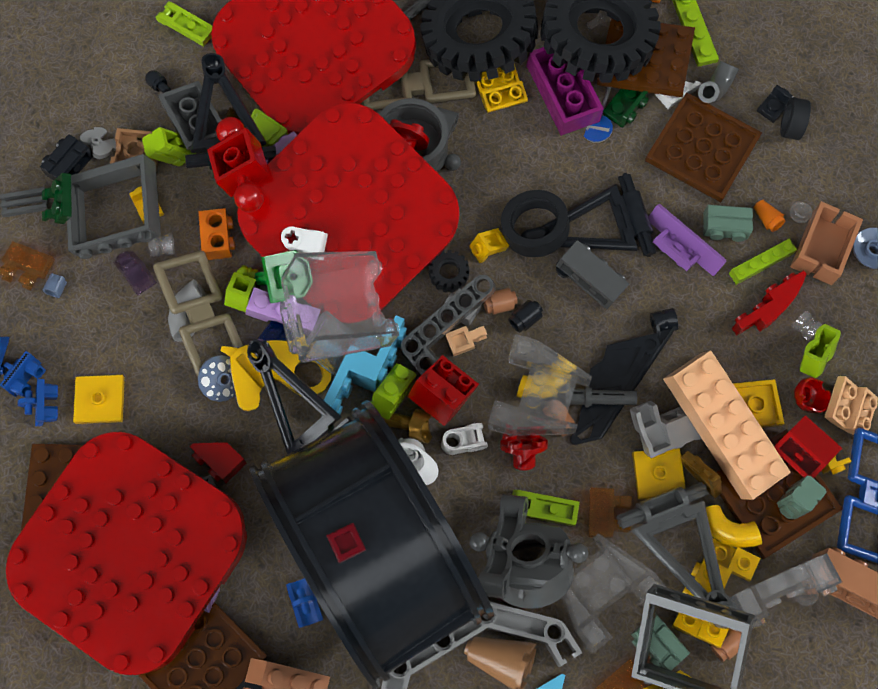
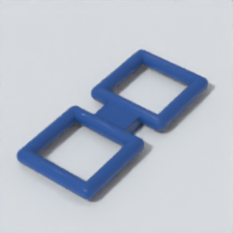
(867, 497)

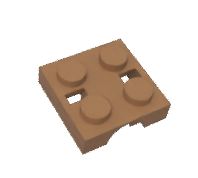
(128, 144)

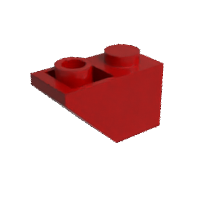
(220, 458)

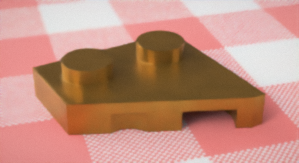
(702, 473)

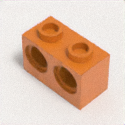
(212, 235)

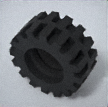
(444, 283)

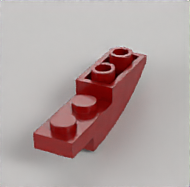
(773, 304)

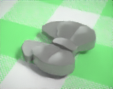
(101, 148)

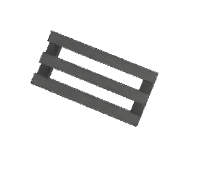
(5, 203)

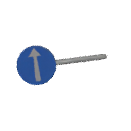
(602, 130)

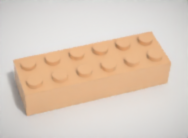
(727, 425)

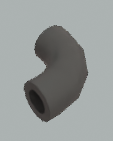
(718, 84)

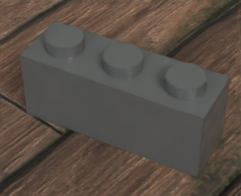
(592, 274)

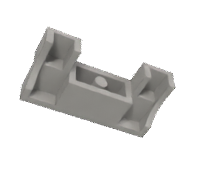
(662, 431)

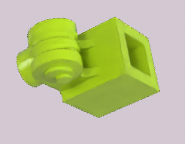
(240, 288)

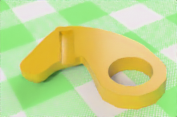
(249, 382)

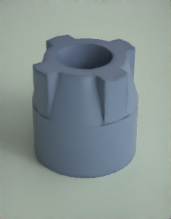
(54, 285)

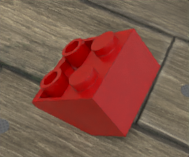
(442, 390)
(807, 448)

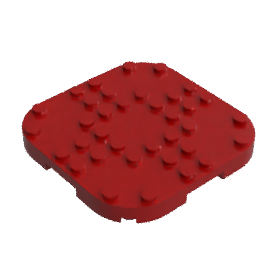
(312, 52)
(362, 189)
(126, 553)

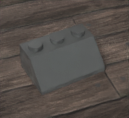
(182, 110)

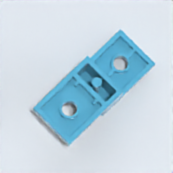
(363, 370)

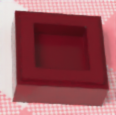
(346, 543)

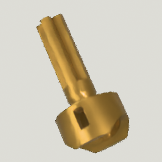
(417, 424)

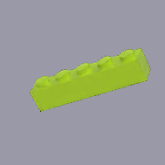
(762, 261)

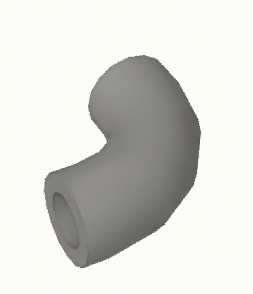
(190, 291)

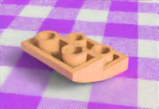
(851, 406)

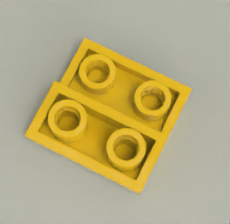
(501, 91)

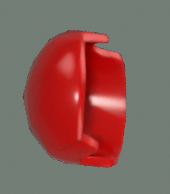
(812, 389)

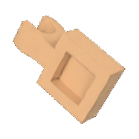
(462, 340)

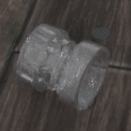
(162, 245)
(806, 325)

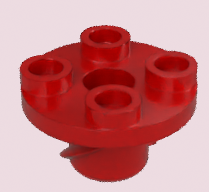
(412, 134)
(523, 449)

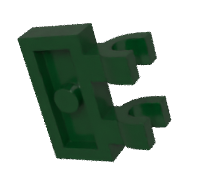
(62, 204)

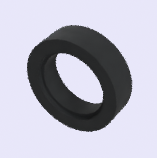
(531, 200)

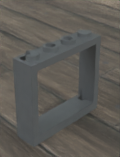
(105, 176)
(697, 608)

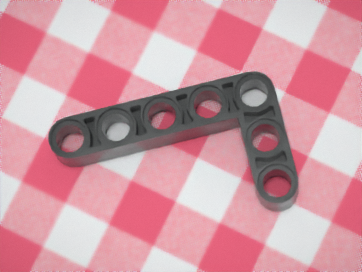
(442, 327)

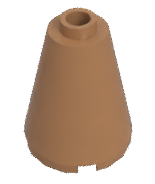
(502, 659)

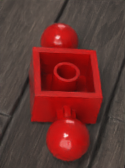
(239, 164)

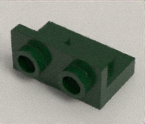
(624, 106)

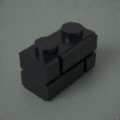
(67, 158)

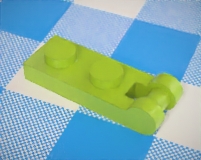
(185, 23)
(550, 508)

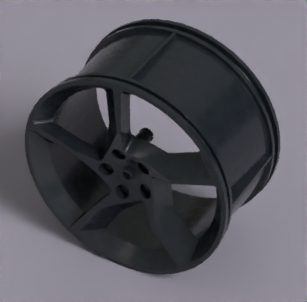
(414, 573)

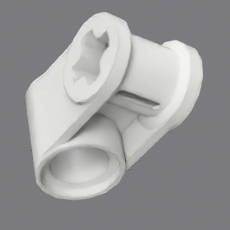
(308, 240)
(469, 439)

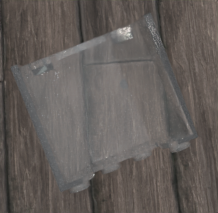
(334, 305)

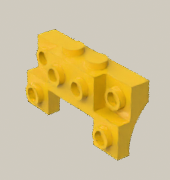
(730, 562)

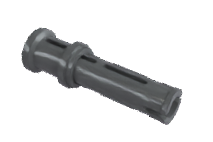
(611, 397)

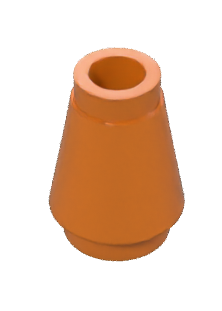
(770, 217)

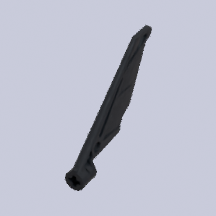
(623, 370)

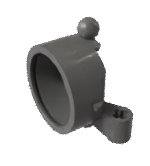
(437, 125)
(526, 582)

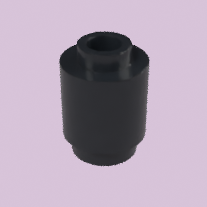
(526, 316)

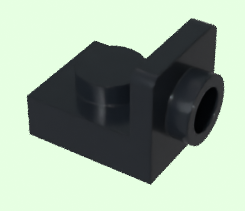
(775, 103)

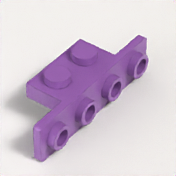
(682, 243)

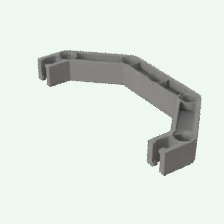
(506, 621)

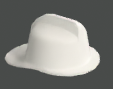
(421, 460)

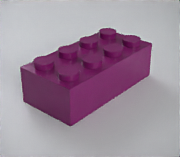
(566, 96)

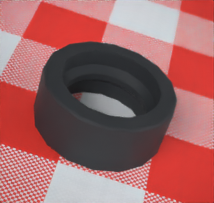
(795, 118)

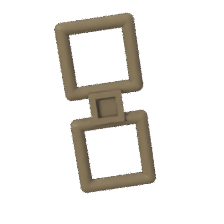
(419, 84)
(199, 309)

